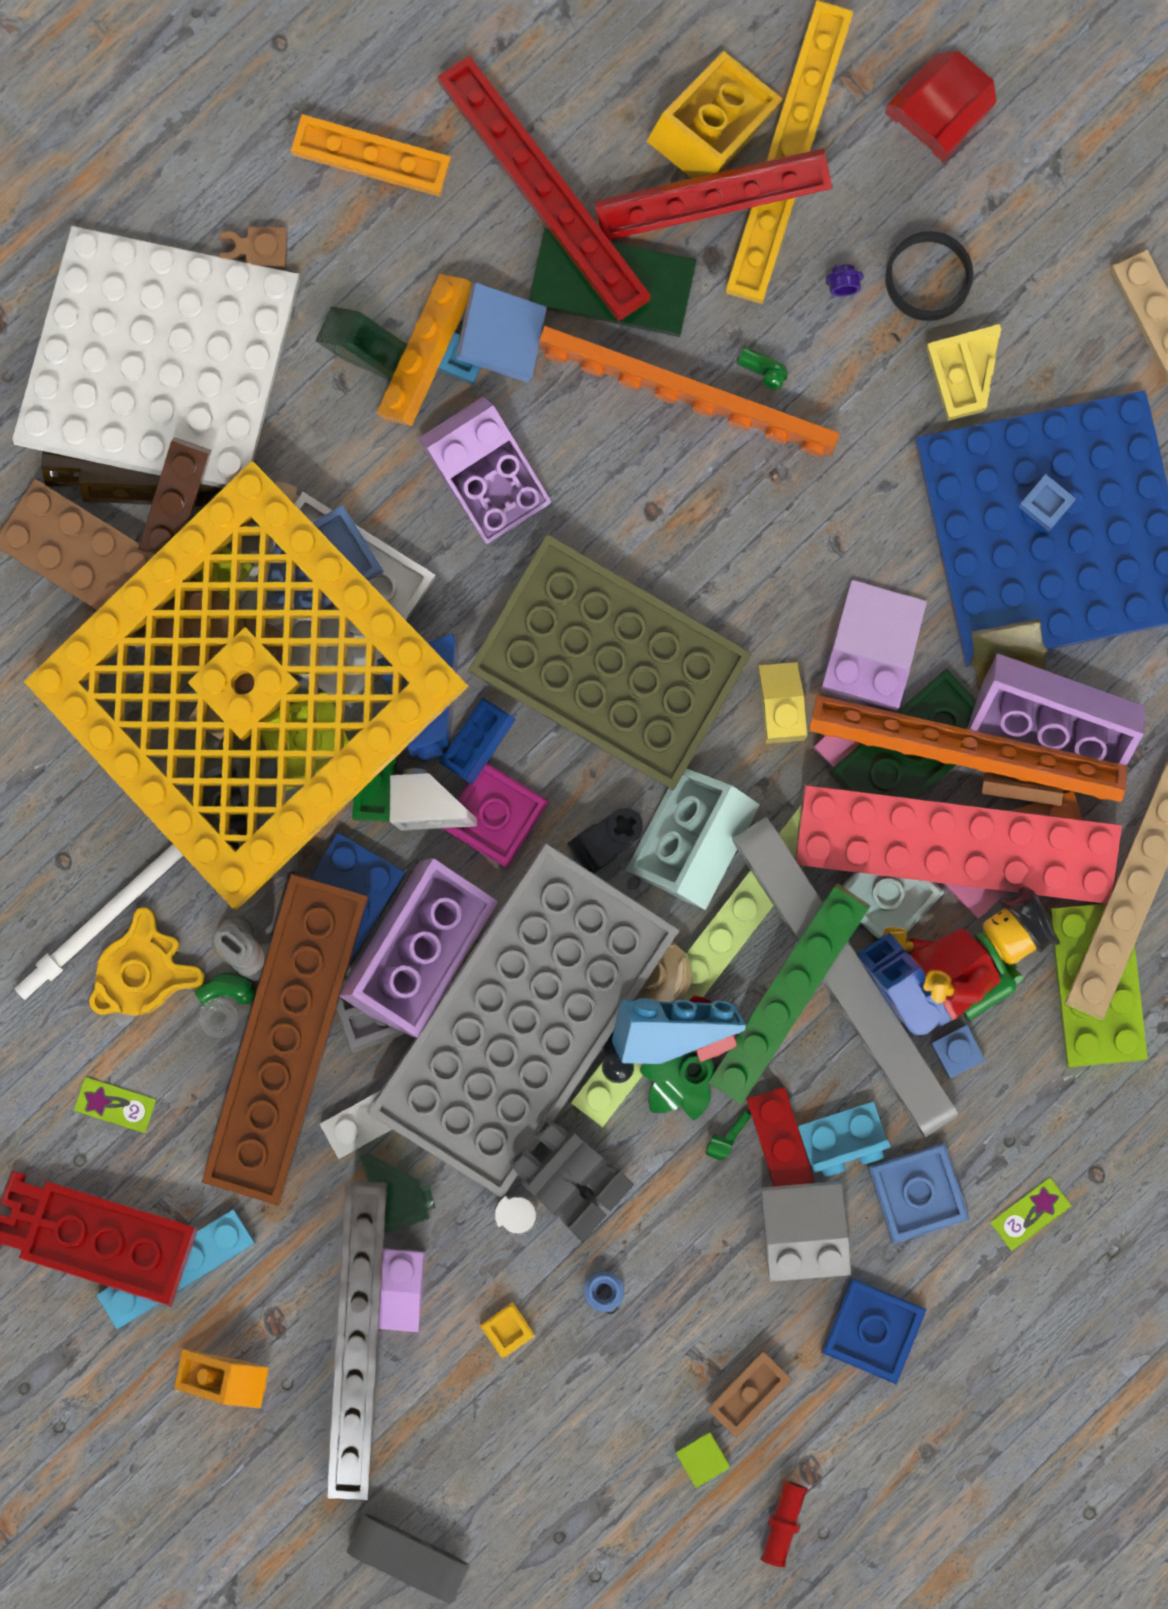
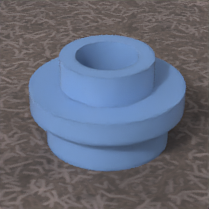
(610, 1303)

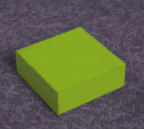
(702, 1459)

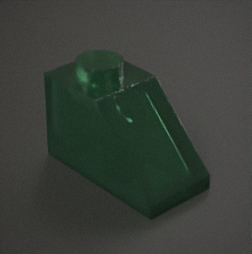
(361, 342)
(405, 1197)

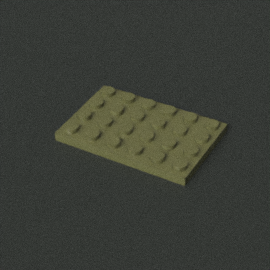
(609, 662)

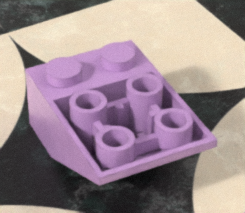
(485, 469)

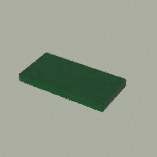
(665, 276)
(902, 775)

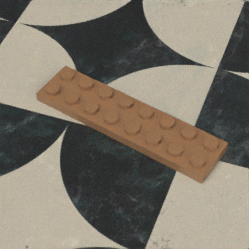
(97, 560)

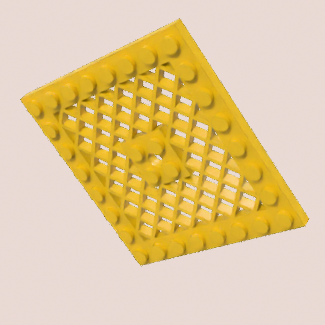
(138, 602)

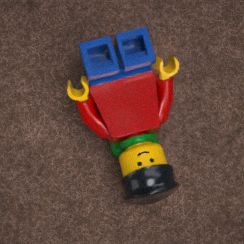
(956, 973)

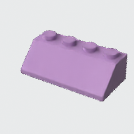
(1056, 712)
(418, 947)

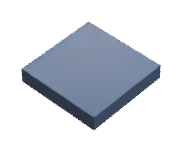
(501, 332)
(918, 1193)

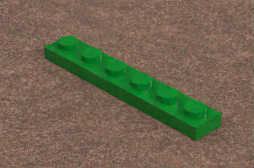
(789, 993)

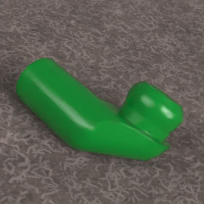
(771, 369)
(226, 985)

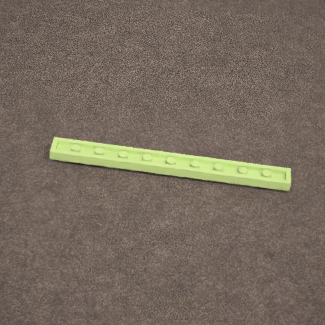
(708, 960)

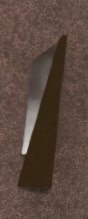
(107, 482)

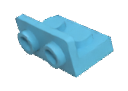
(843, 1138)

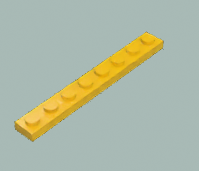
(792, 136)

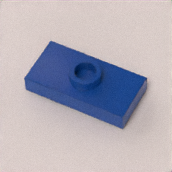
(477, 740)

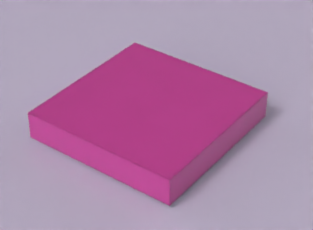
(503, 812)

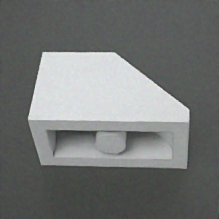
(424, 803)

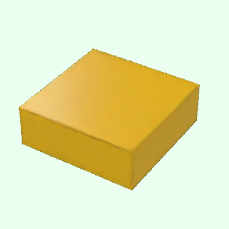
(507, 1330)

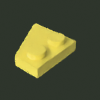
(964, 370)

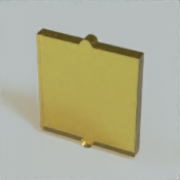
(1017, 641)

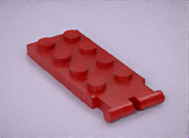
(96, 1239)

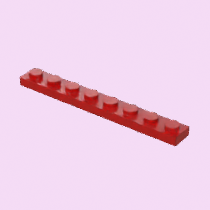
(544, 188)

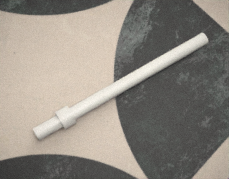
(50, 965)

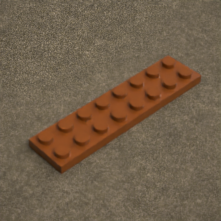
(285, 1039)

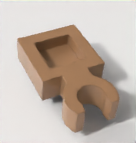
(261, 247)

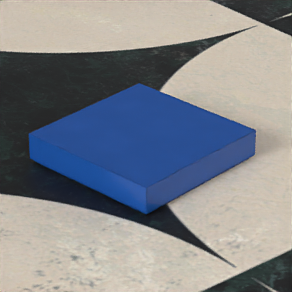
(873, 1330)

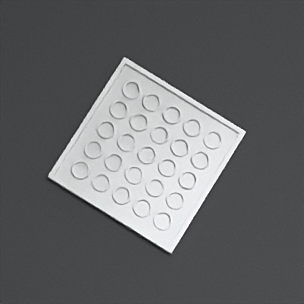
(154, 350)

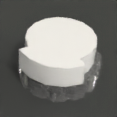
(517, 1214)

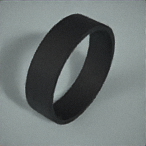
(936, 237)

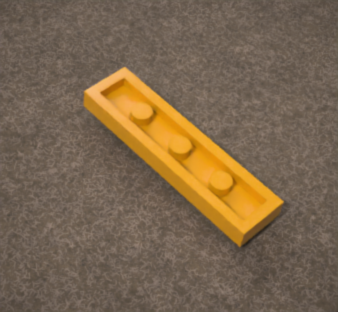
(370, 155)
(425, 350)

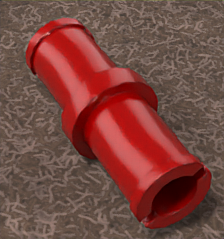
(784, 1524)

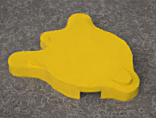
(139, 970)

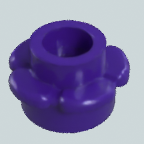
(844, 280)

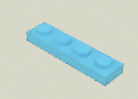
(210, 1249)

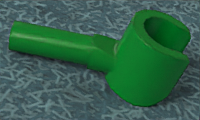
(721, 1147)

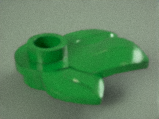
(676, 1088)

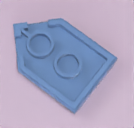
(346, 537)

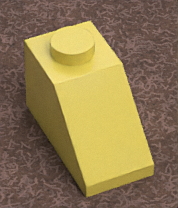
(782, 703)

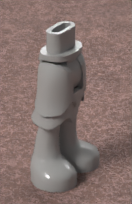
(238, 948)

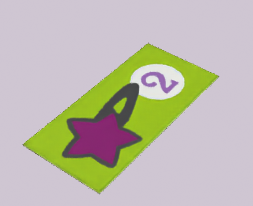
(115, 1105)
(1030, 1214)

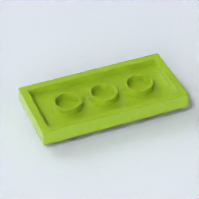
(1086, 1039)

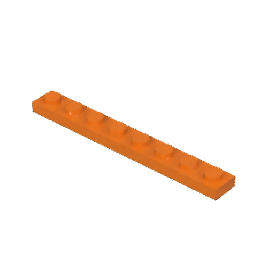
(673, 387)
(968, 748)

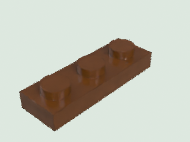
(175, 493)

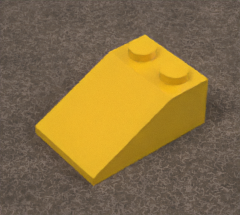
(713, 118)

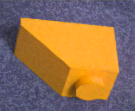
(221, 1379)

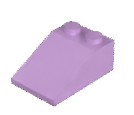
(873, 647)

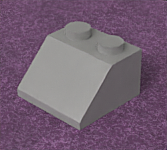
(805, 1231)

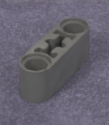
(407, 1558)

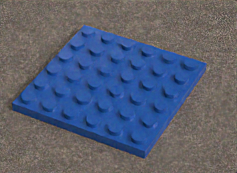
(1103, 559)

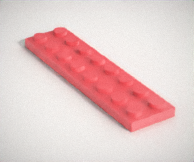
(957, 844)

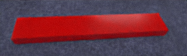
(714, 194)

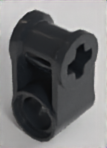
(600, 843)

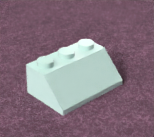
(692, 838)

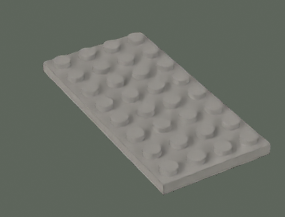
(522, 1019)

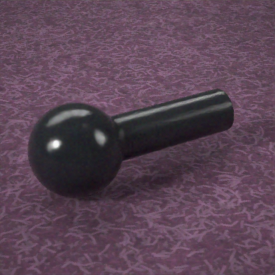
(612, 1067)

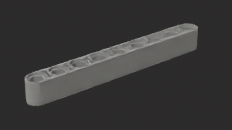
(848, 982)

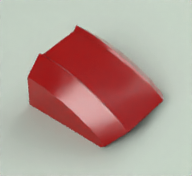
(944, 102)

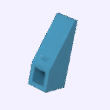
(663, 1031)

